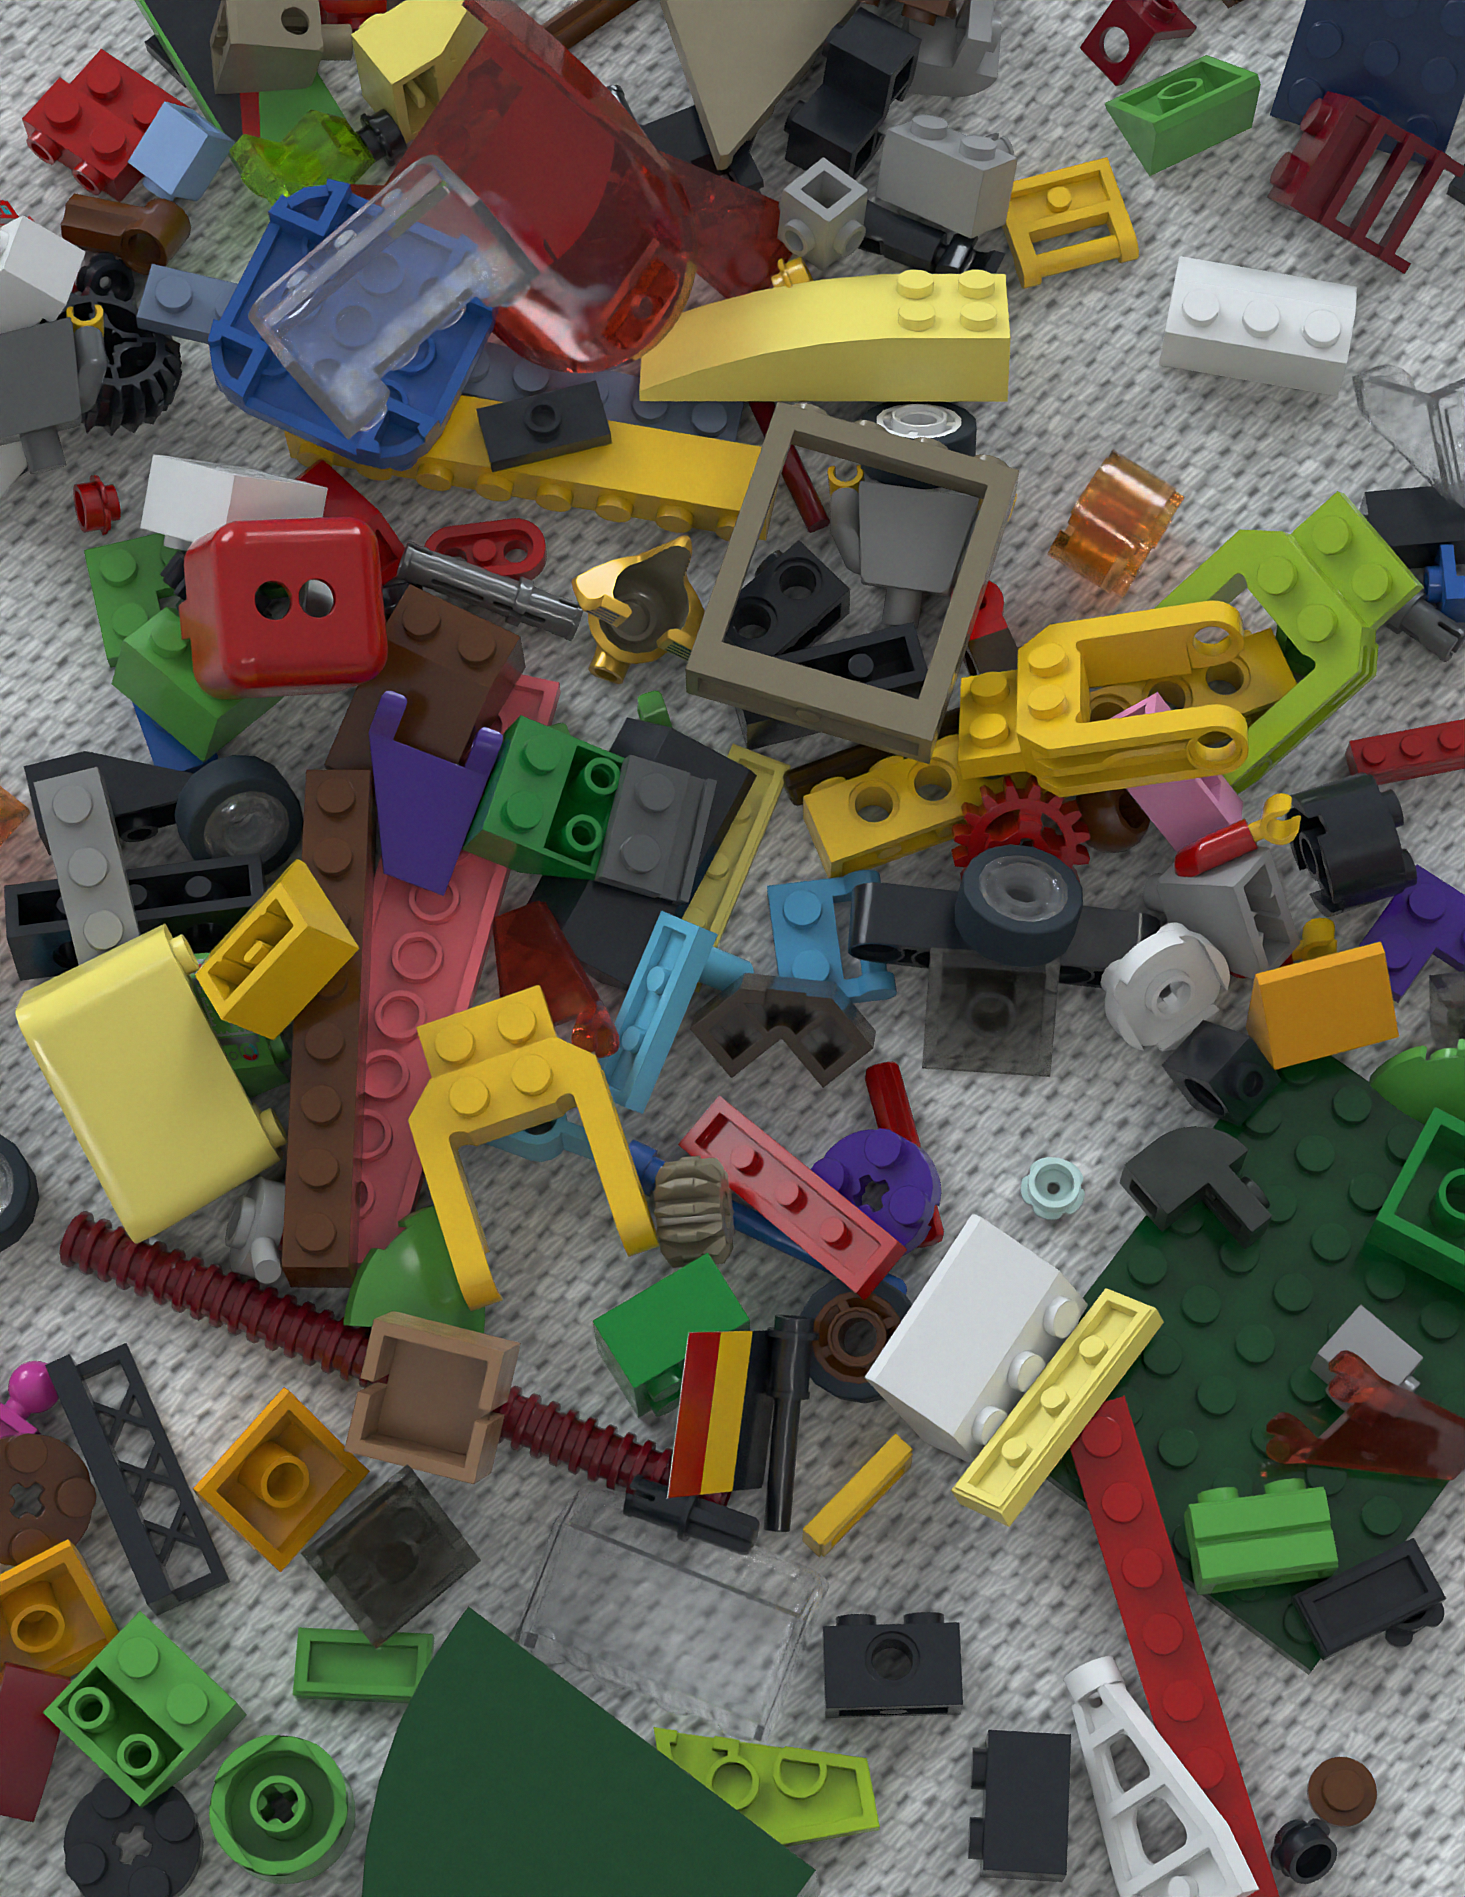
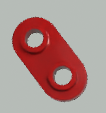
(490, 541)

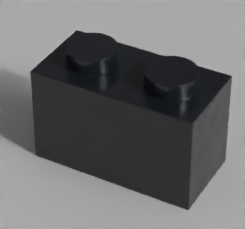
(1023, 1805)

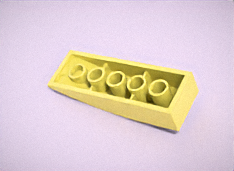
(842, 341)

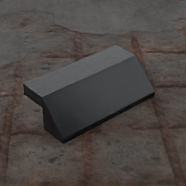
(613, 925)

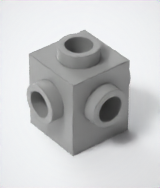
(822, 214)

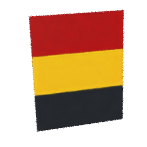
(722, 1414)

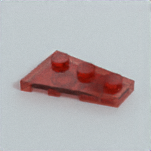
(733, 231)

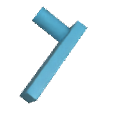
(657, 1000)

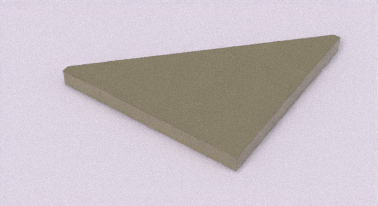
(746, 58)

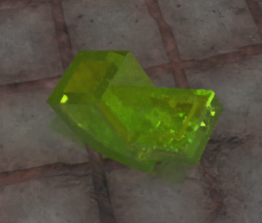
(312, 152)

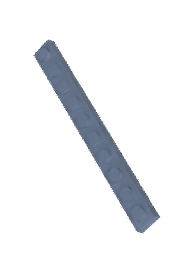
(188, 302)

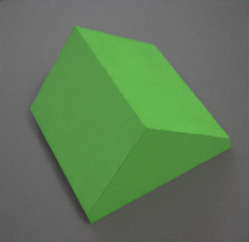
(1186, 111)

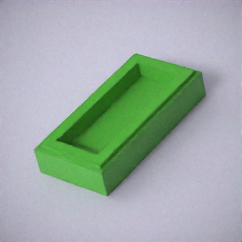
(349, 1668)

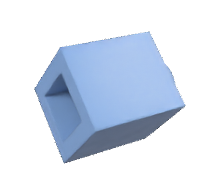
(180, 153)

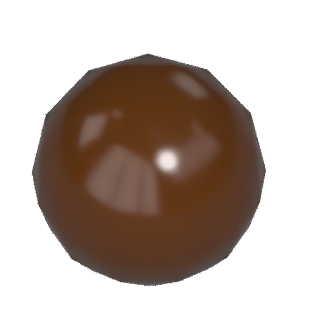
(1113, 820)

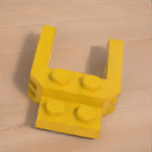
(1041, 711)
(498, 1075)

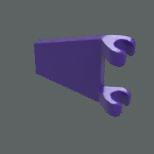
(423, 799)

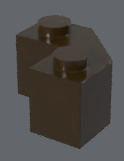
(805, 1013)

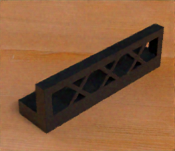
(113, 1484)

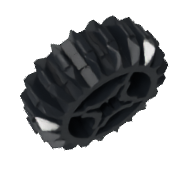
(140, 365)

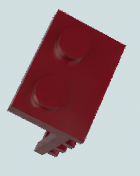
(1331, 158)

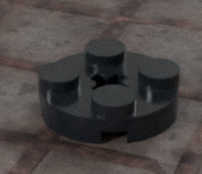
(97, 1863)

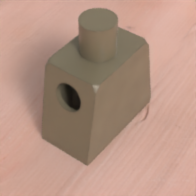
(273, 45)

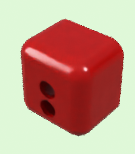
(256, 657)

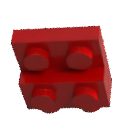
(96, 124)

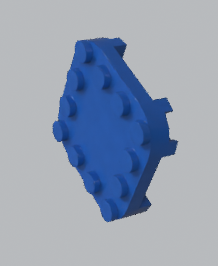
(258, 383)

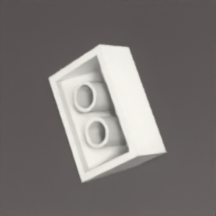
(1259, 326)
(975, 1339)

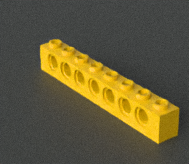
(914, 824)

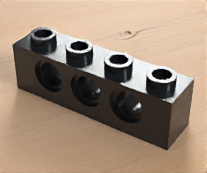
(190, 897)

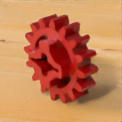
(1019, 819)

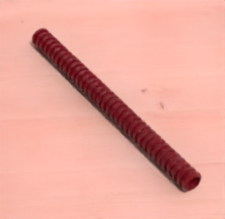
(343, 1347)

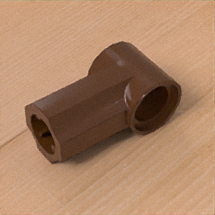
(127, 231)

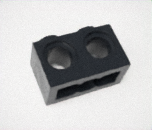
(789, 621)

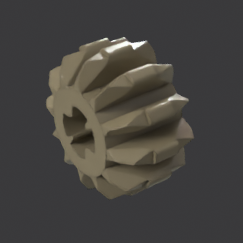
(693, 1211)

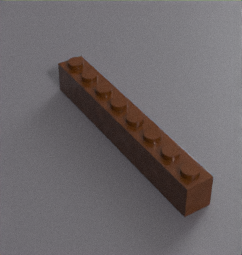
(332, 1044)

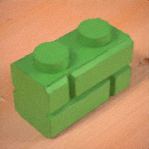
(1260, 1537)

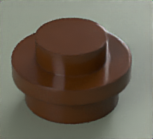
(1342, 1792)

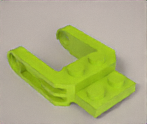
(1328, 594)

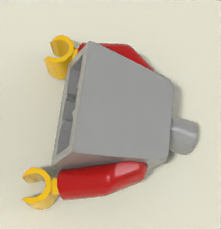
(1235, 897)

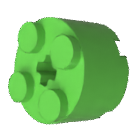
(243, 1805)

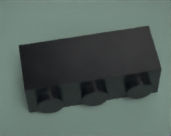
(880, 659)

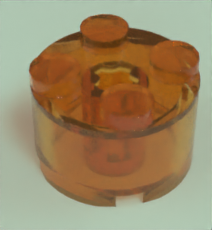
(1116, 524)

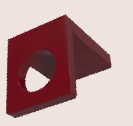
(1143, 24)

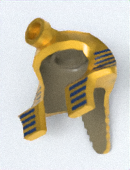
(640, 608)

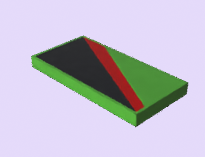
(185, 35)

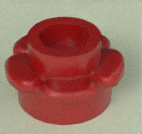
(96, 505)

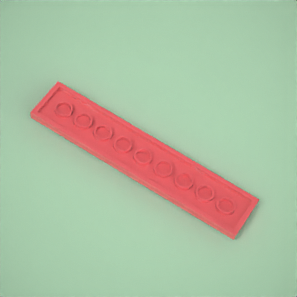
(422, 969)

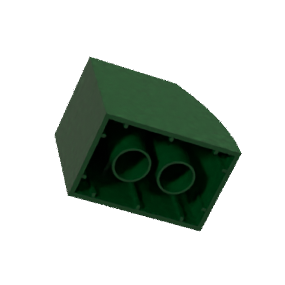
(537, 1791)

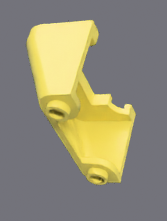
(147, 1082)

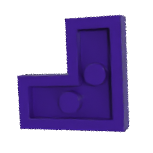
(1420, 924)

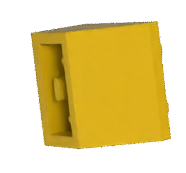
(277, 955)

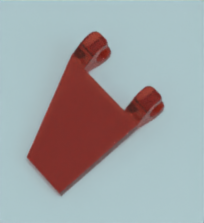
(536, 952)
(1379, 1433)

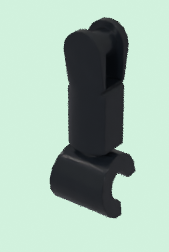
(923, 245)

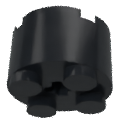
(1351, 843)

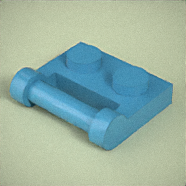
(808, 937)

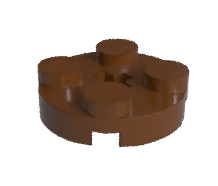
(65, 1496)

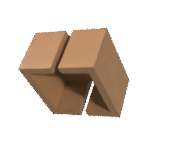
(436, 1397)

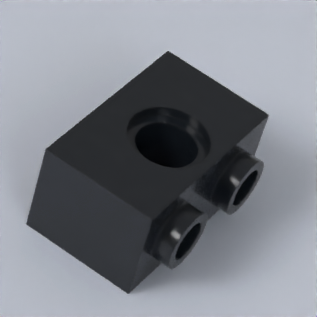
(857, 1690)

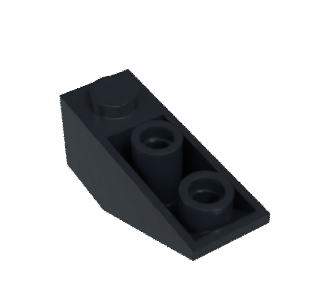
(139, 792)

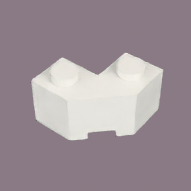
(34, 274)

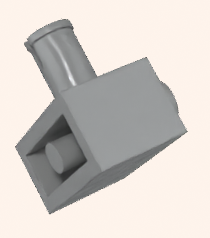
(947, 175)

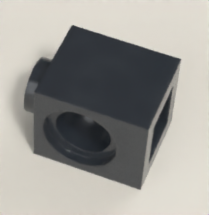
(1221, 1072)

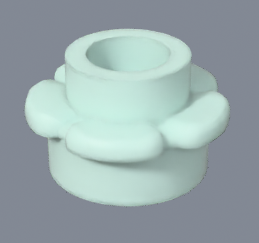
(1055, 1171)

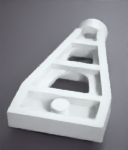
(1211, 1858)

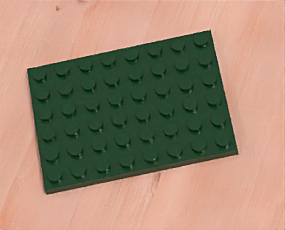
(1255, 1317)

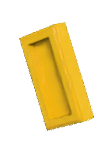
(858, 1496)

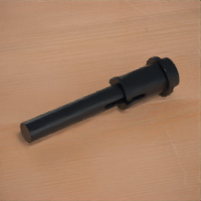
(788, 1386)

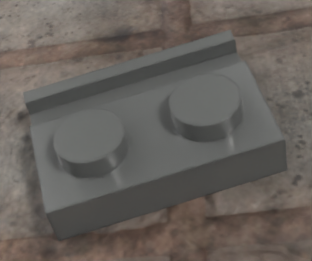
(655, 830)

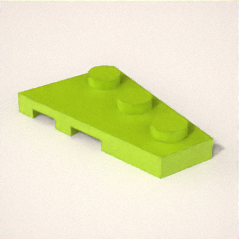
(786, 1790)

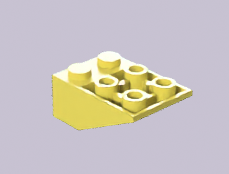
(413, 57)

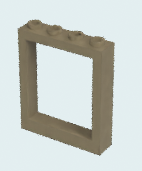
(823, 699)

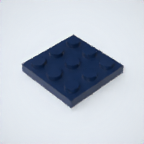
(1386, 54)

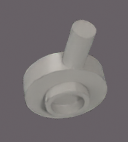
(256, 1231)

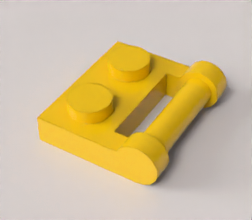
(1064, 204)

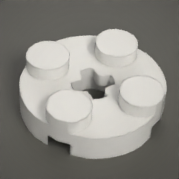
(1136, 980)

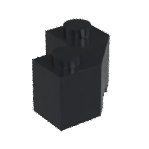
(863, 74)

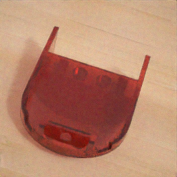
(571, 189)

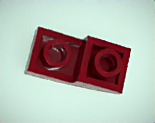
(26, 1737)

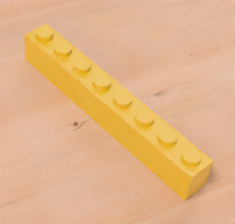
(642, 475)

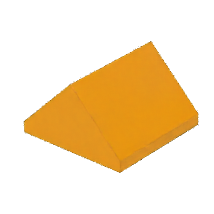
(1322, 1006)
(280, 1480)
(53, 1613)

